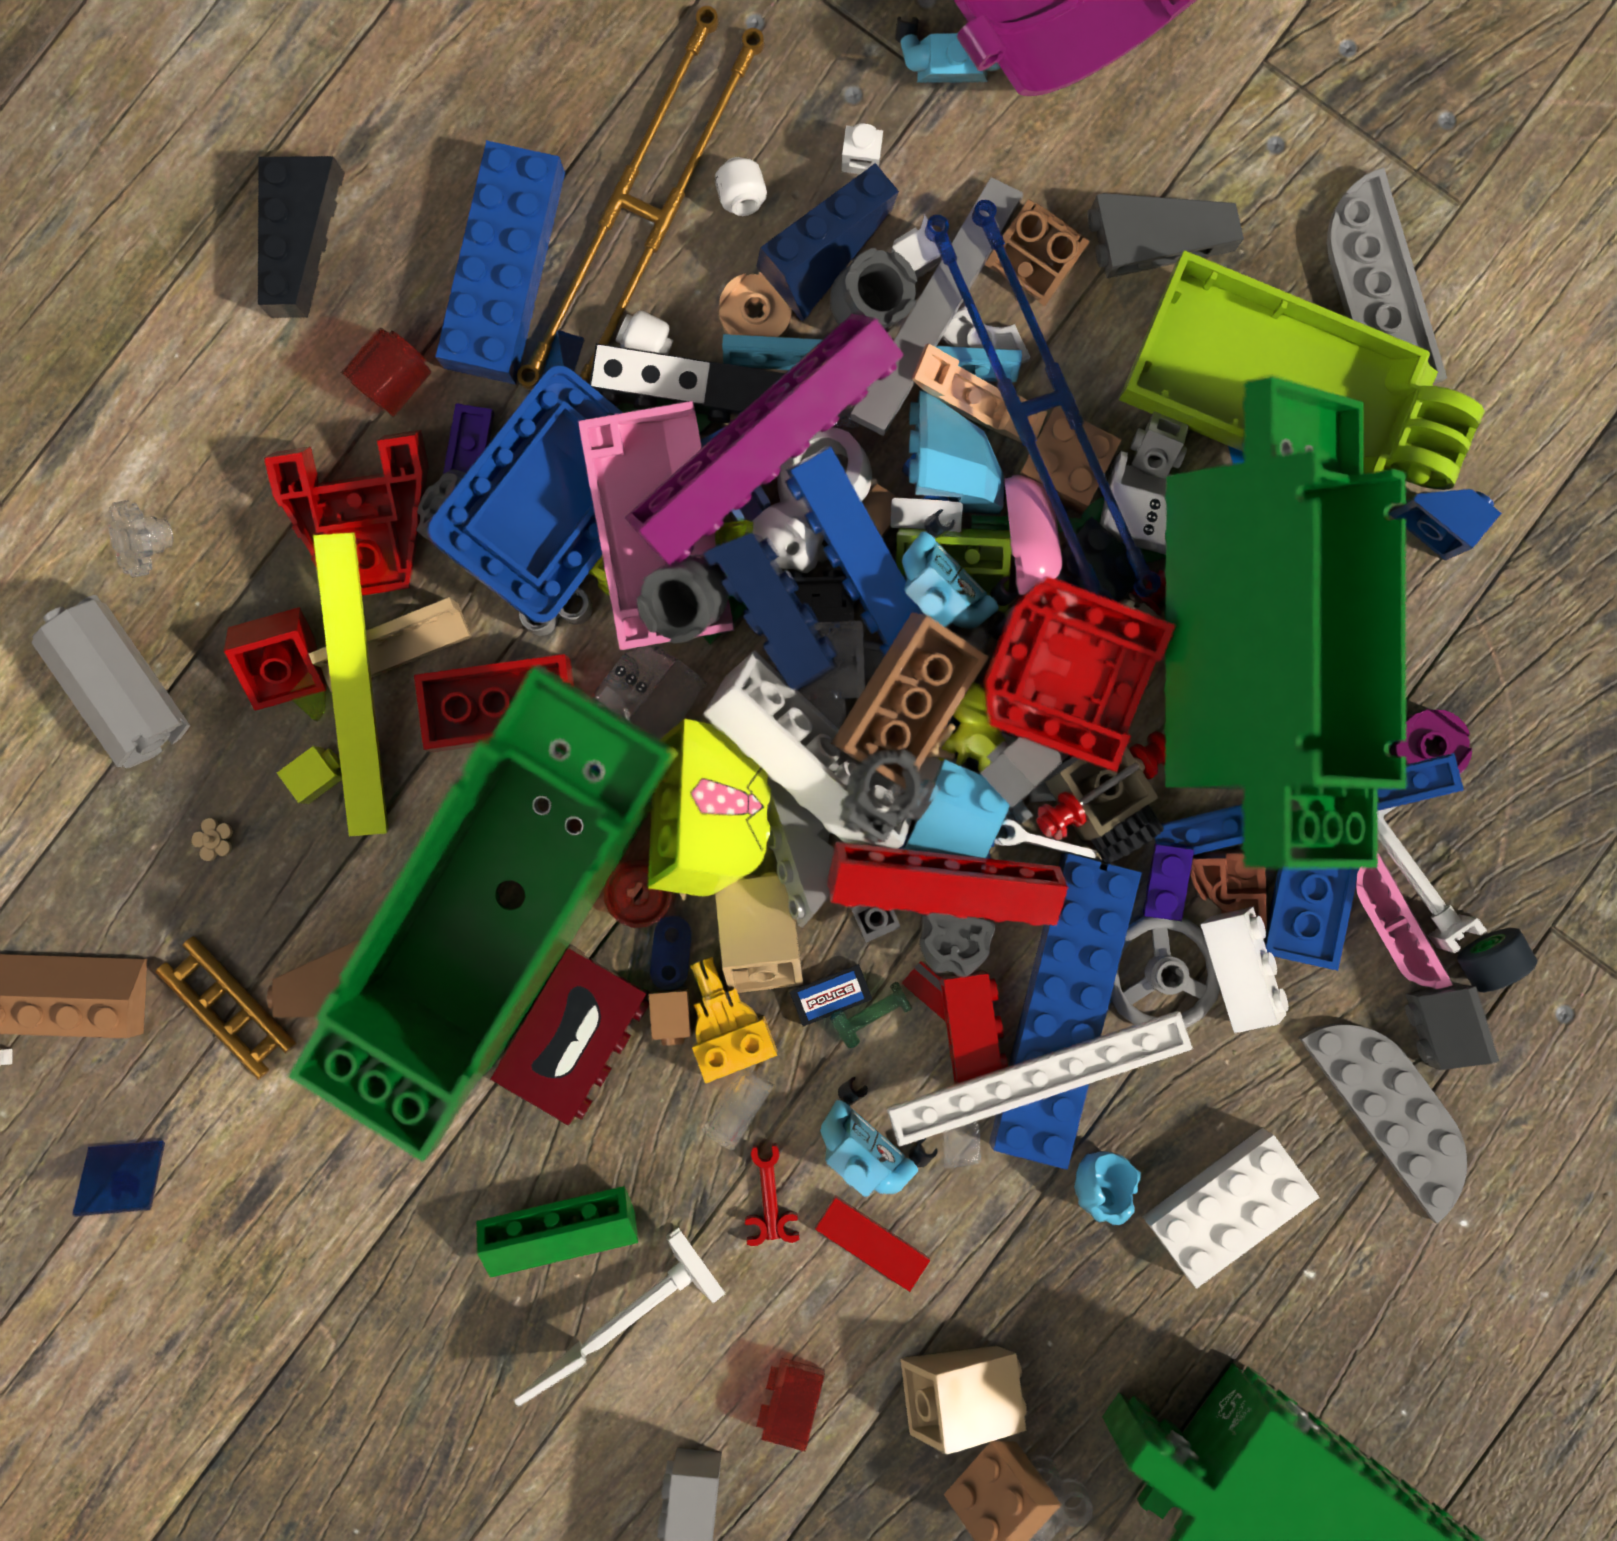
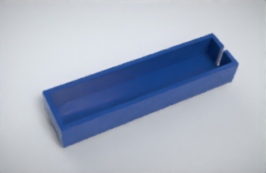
(1068, 1002)

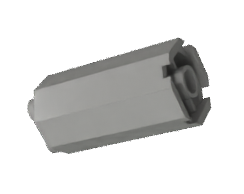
(109, 681)

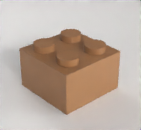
(1068, 462)
(1002, 1495)

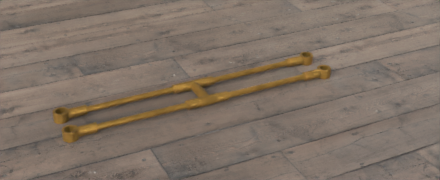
(621, 199)

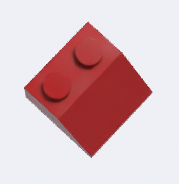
(273, 657)

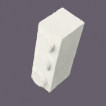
(1245, 969)

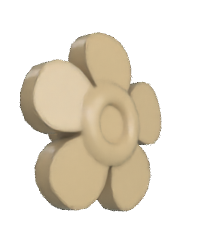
(212, 839)

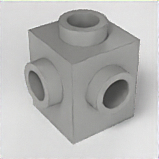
(1159, 446)

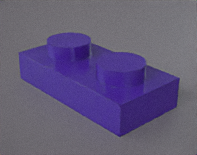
(468, 436)
(1168, 881)

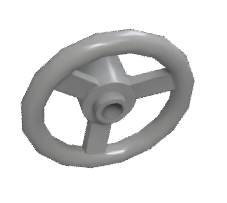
(1178, 977)

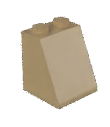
(758, 935)
(963, 1397)

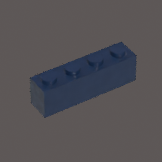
(825, 240)
(774, 609)

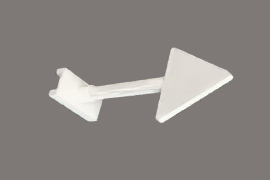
(1449, 923)
(687, 1270)

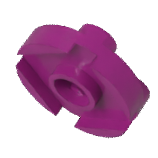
(1430, 724)

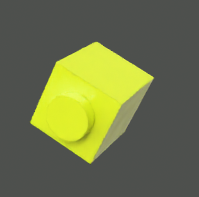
(311, 774)

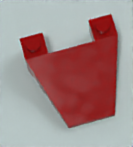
(373, 506)

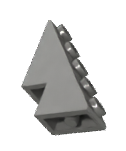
(800, 853)

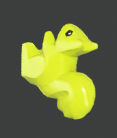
(974, 735)

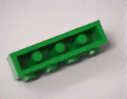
(556, 1232)

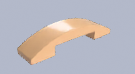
(967, 393)

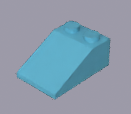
(961, 816)

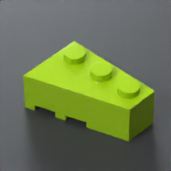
(978, 551)

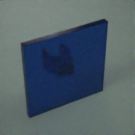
(119, 1178)

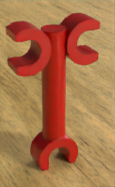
(772, 1225)

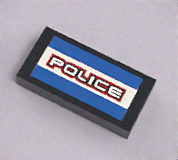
(830, 994)

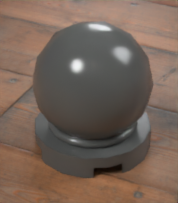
(875, 287)
(683, 598)

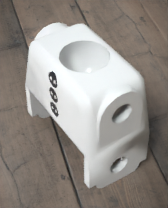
(1141, 504)

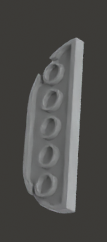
(1376, 266)
(1395, 1111)

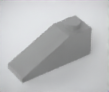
(1020, 767)

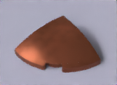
(1228, 883)

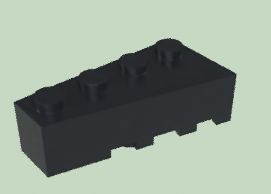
(293, 224)

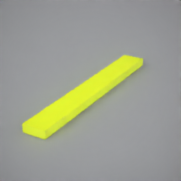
(351, 683)

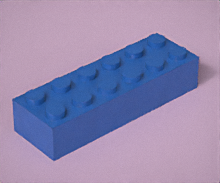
(500, 262)

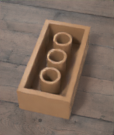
(910, 695)

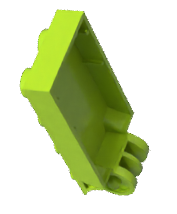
(1231, 329)

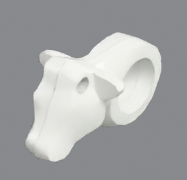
(785, 521)

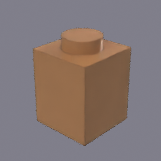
(670, 1016)

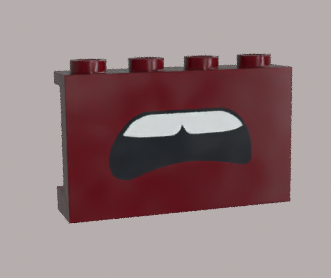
(571, 1037)

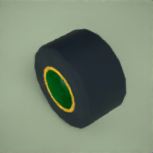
(1497, 960)

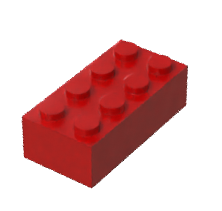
(470, 702)

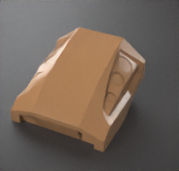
(1040, 251)

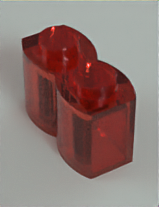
(792, 1403)

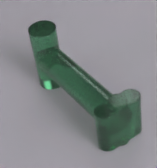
(848, 1027)

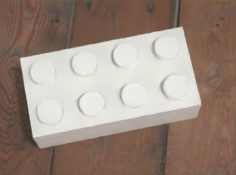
(1230, 1207)

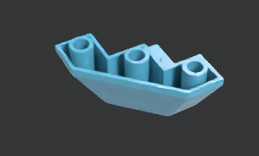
(953, 458)

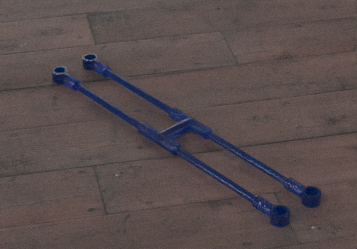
(1060, 396)

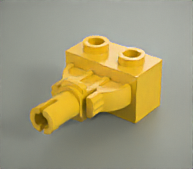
(729, 1034)

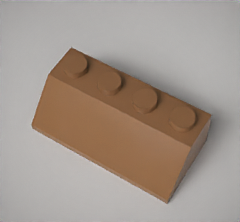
(72, 996)

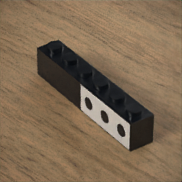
(665, 380)

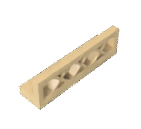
(408, 638)

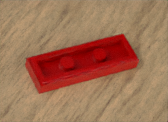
(872, 1243)

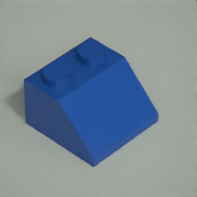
(1448, 519)

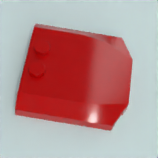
(1073, 671)

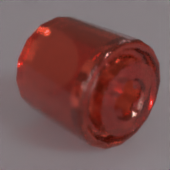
(387, 370)
(622, 906)

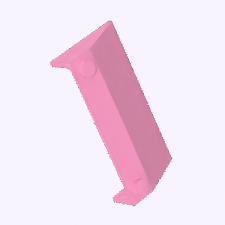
(625, 463)

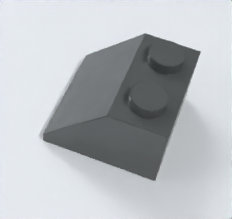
(1451, 1027)

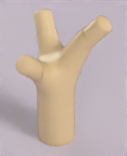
(937, 751)

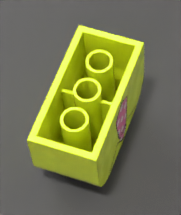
(707, 813)

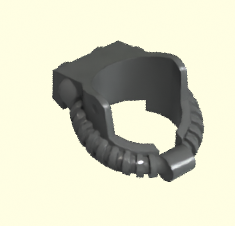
(861, 814)

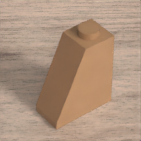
(308, 986)

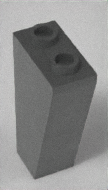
(1155, 231)

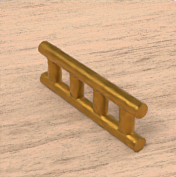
(249, 1006)

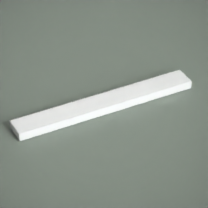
(1039, 1078)

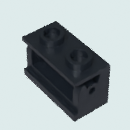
(825, 595)

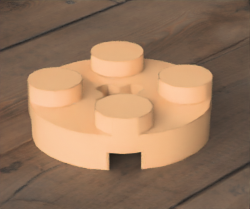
(753, 289)

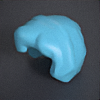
(1106, 1186)

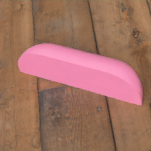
(1032, 532)
(1399, 927)

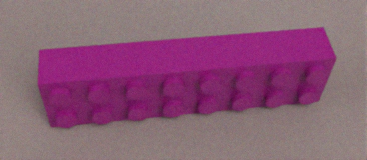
(765, 437)

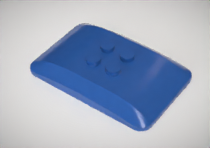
(527, 504)

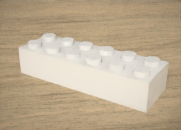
(793, 745)

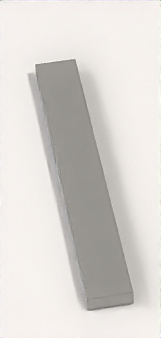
(935, 310)

